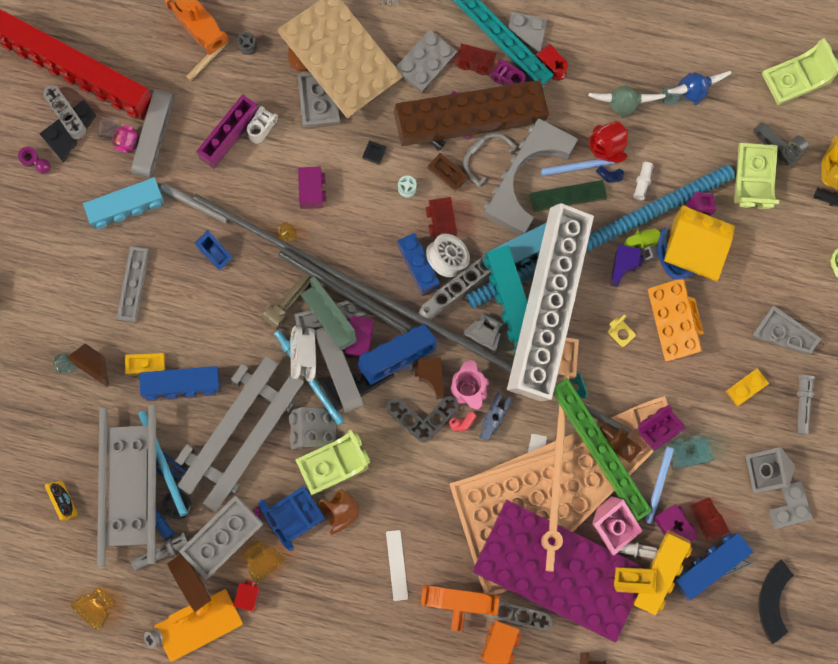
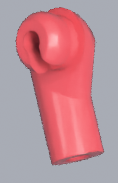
(463, 424)

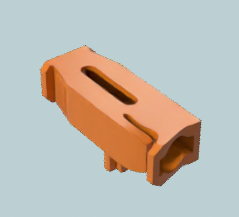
(198, 24)
(460, 602)

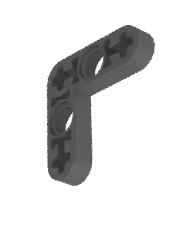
(789, 153)
(427, 422)

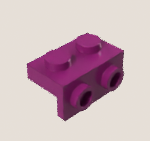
(660, 427)

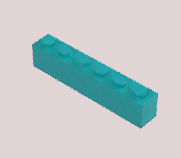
(509, 290)

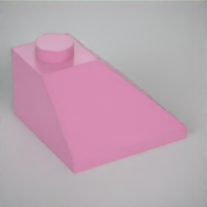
(615, 524)

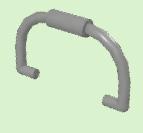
(476, 146)

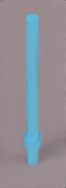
(314, 384)
(166, 471)

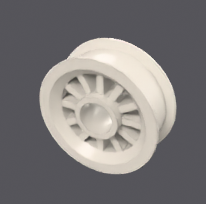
(448, 255)

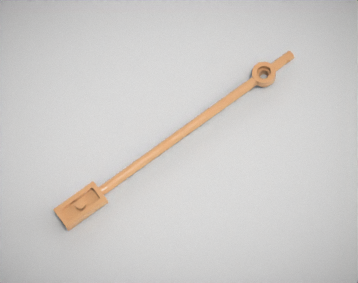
(567, 369)

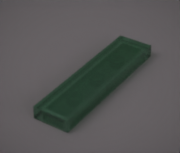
(568, 195)

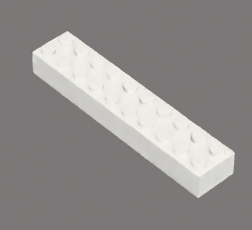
(550, 303)

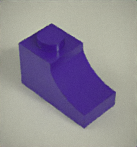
(625, 260)

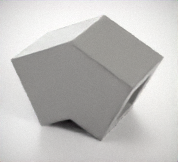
(653, 250)

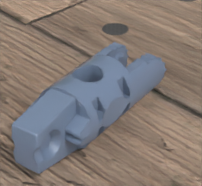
(488, 424)

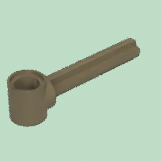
(276, 314)

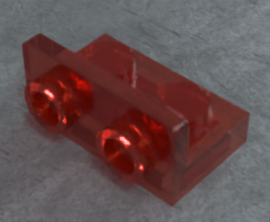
(475, 59)

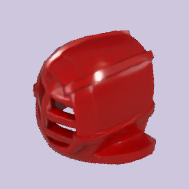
(613, 139)

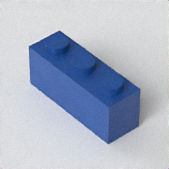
(418, 264)

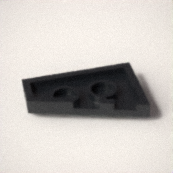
(59, 138)

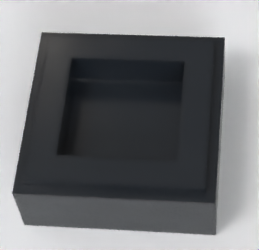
(374, 152)

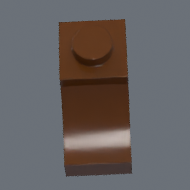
(431, 373)

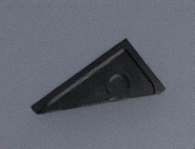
(361, 383)

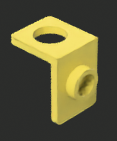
(619, 324)

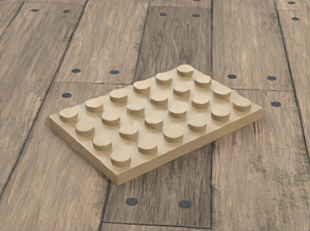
(340, 55)

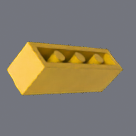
(667, 565)

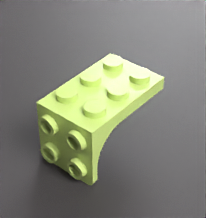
(803, 73)
(756, 176)
(333, 463)

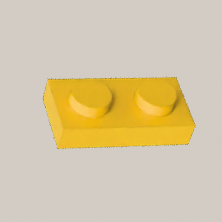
(144, 363)
(747, 387)

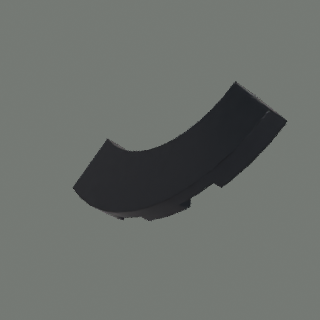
(770, 601)

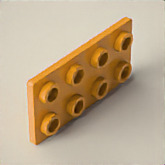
(676, 319)
(190, 630)

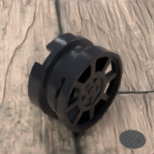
(170, 508)

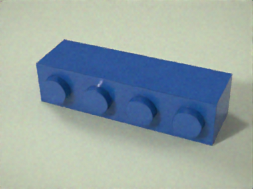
(397, 353)
(179, 383)
(712, 566)

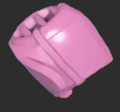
(470, 385)

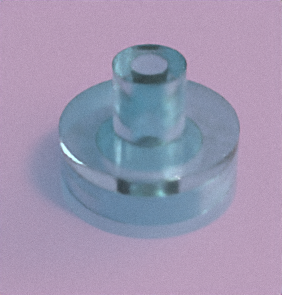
(670, 99)
(62, 364)

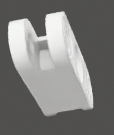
(303, 353)

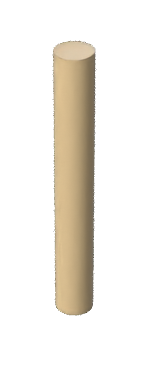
(202, 64)

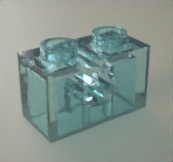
(700, 447)

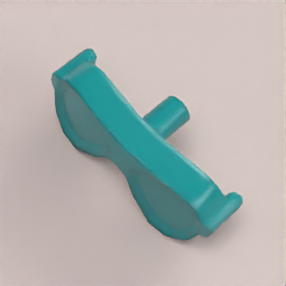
(581, 391)

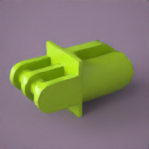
(643, 239)

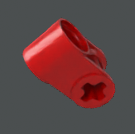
(553, 61)

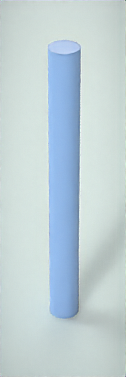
(574, 166)
(659, 484)

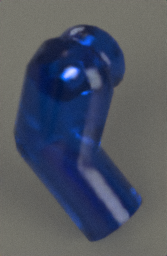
(614, 176)

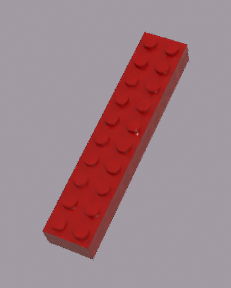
(74, 66)

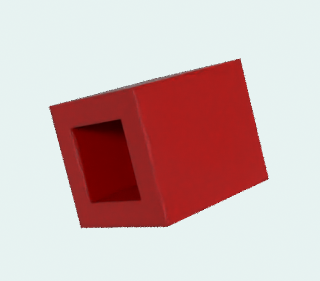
(247, 596)

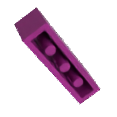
(227, 132)

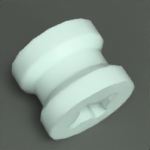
(404, 184)

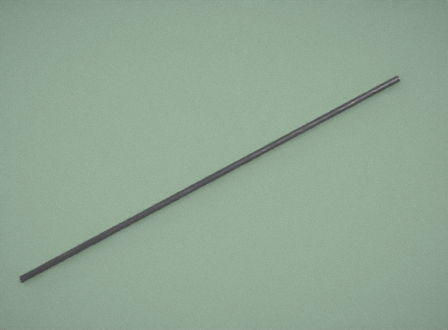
(381, 298)

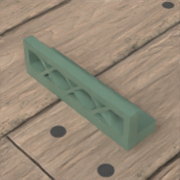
(329, 315)

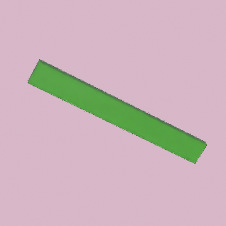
(600, 449)

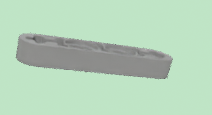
(64, 112)
(513, 616)

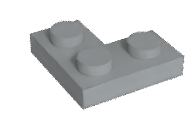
(796, 507)

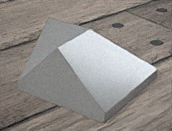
(770, 470)

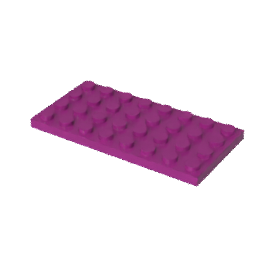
(582, 574)

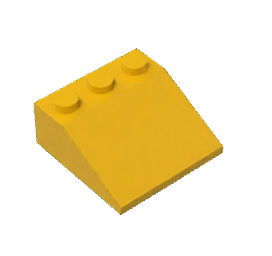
(699, 243)

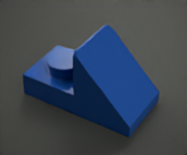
(213, 250)

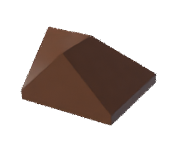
(90, 362)

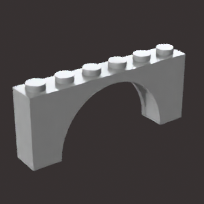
(542, 141)

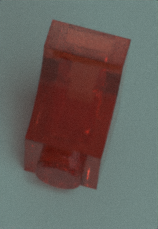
(709, 519)

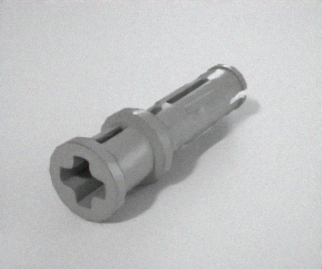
(805, 395)
(170, 548)

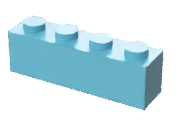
(123, 203)
(526, 246)

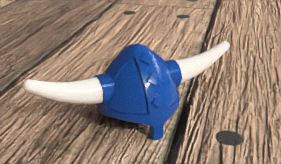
(695, 86)

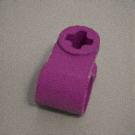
(506, 73)

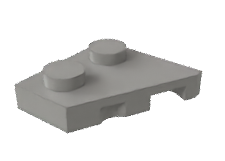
(528, 29)

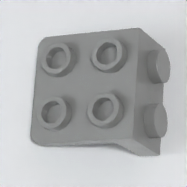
(311, 428)

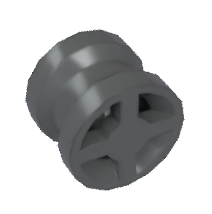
(247, 39)

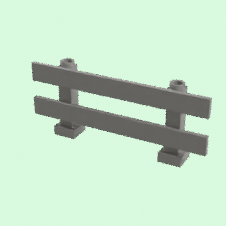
(201, 464)

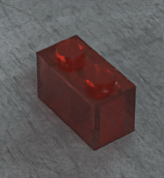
(441, 216)

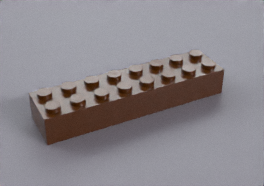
(470, 113)

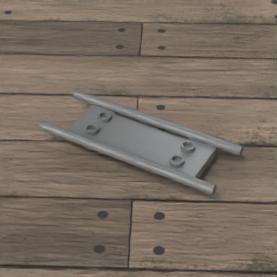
(130, 486)

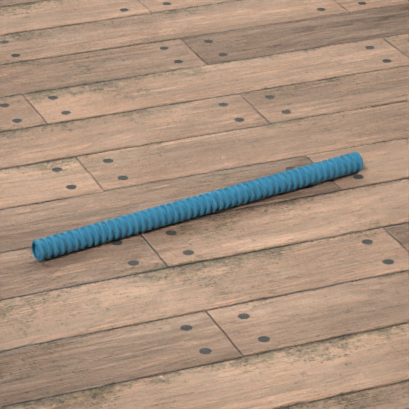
(623, 224)

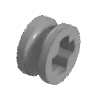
(153, 638)

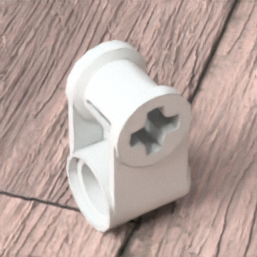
(262, 121)

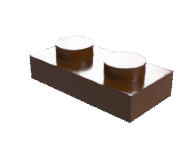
(447, 172)

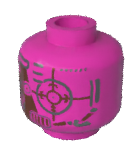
(125, 139)

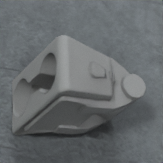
(482, 335)

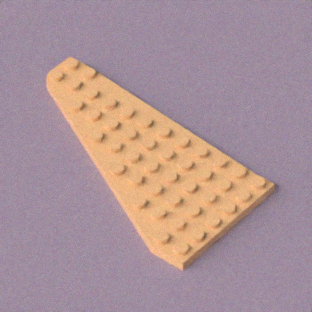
(530, 482)

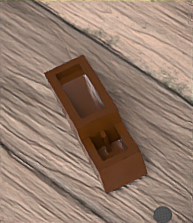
(189, 582)

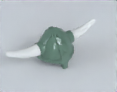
(625, 99)

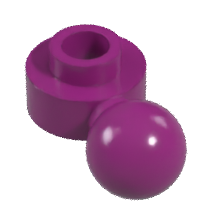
(42, 166)

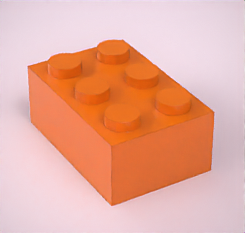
(500, 644)

